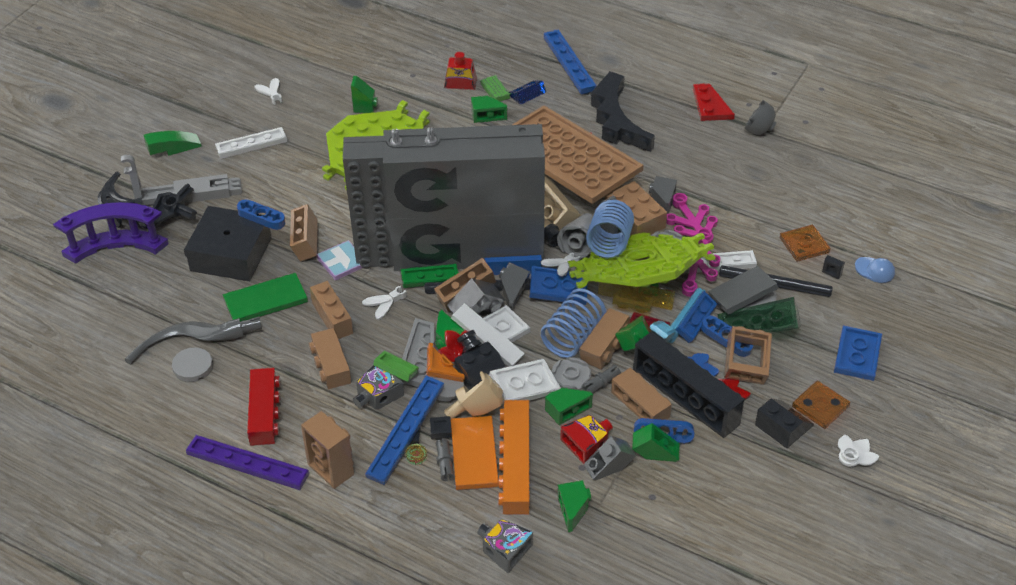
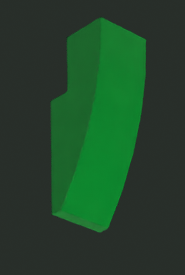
(171, 142)

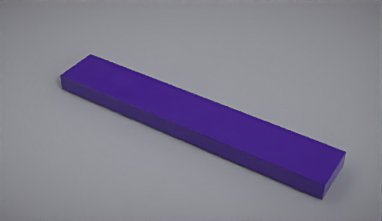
(247, 462)

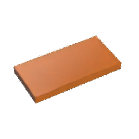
(474, 453)

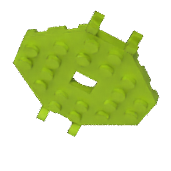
(367, 125)
(666, 261)

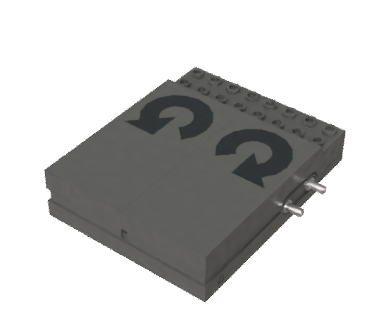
(446, 195)

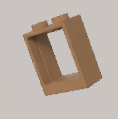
(743, 371)

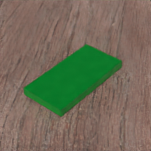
(265, 297)

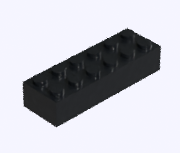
(688, 384)

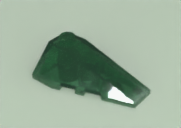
(769, 317)

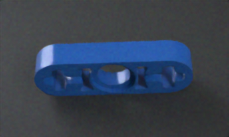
(272, 218)
(724, 328)
(679, 425)

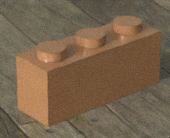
(303, 232)
(450, 288)
(331, 309)
(602, 341)
(329, 359)
(640, 396)

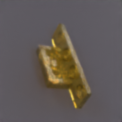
(638, 297)

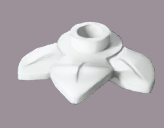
(855, 452)

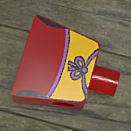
(460, 73)
(585, 436)

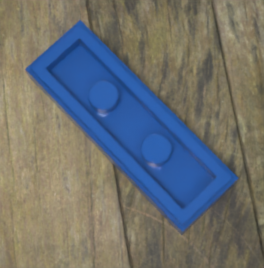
(525, 262)
(693, 319)

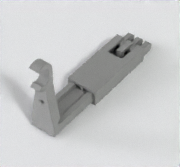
(204, 187)

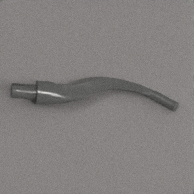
(200, 330)

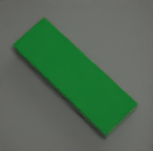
(420, 275)

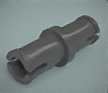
(601, 379)
(444, 460)

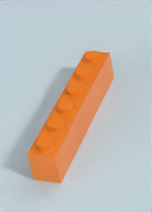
(515, 457)

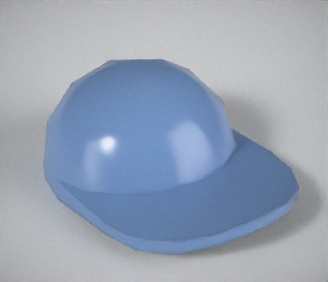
(876, 270)

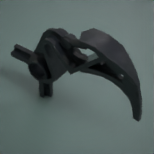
(168, 203)

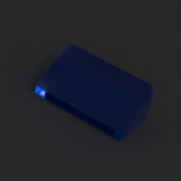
(528, 91)

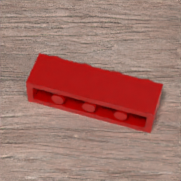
(262, 406)

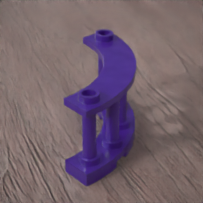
(113, 238)

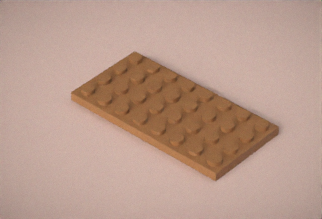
(580, 158)

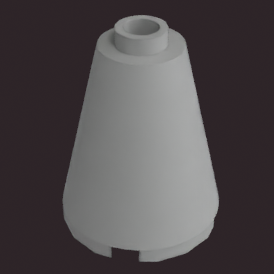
(573, 236)

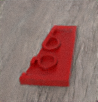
(710, 104)

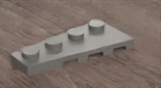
(416, 349)

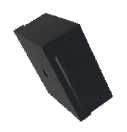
(227, 244)

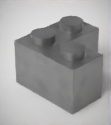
(478, 296)

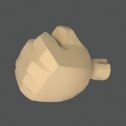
(478, 400)

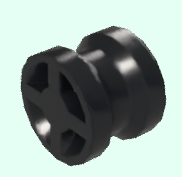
(551, 233)
(469, 341)

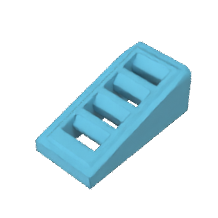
(663, 330)

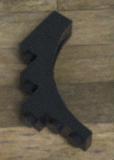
(615, 124)

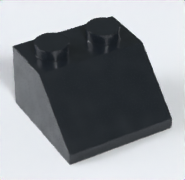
(481, 358)
(782, 422)

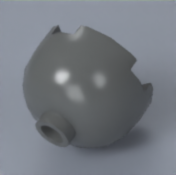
(761, 119)

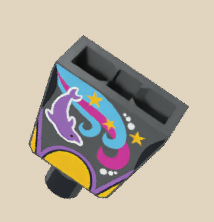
(377, 388)
(505, 543)

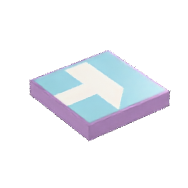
(339, 260)

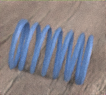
(623, 220)
(594, 322)

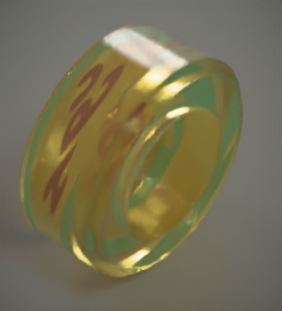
(416, 454)

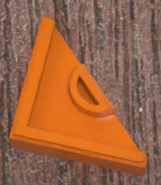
(441, 366)

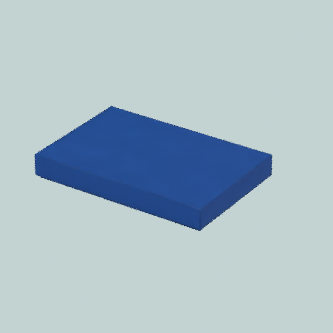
(548, 285)
(858, 353)

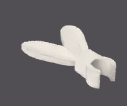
(272, 91)
(562, 263)
(384, 301)

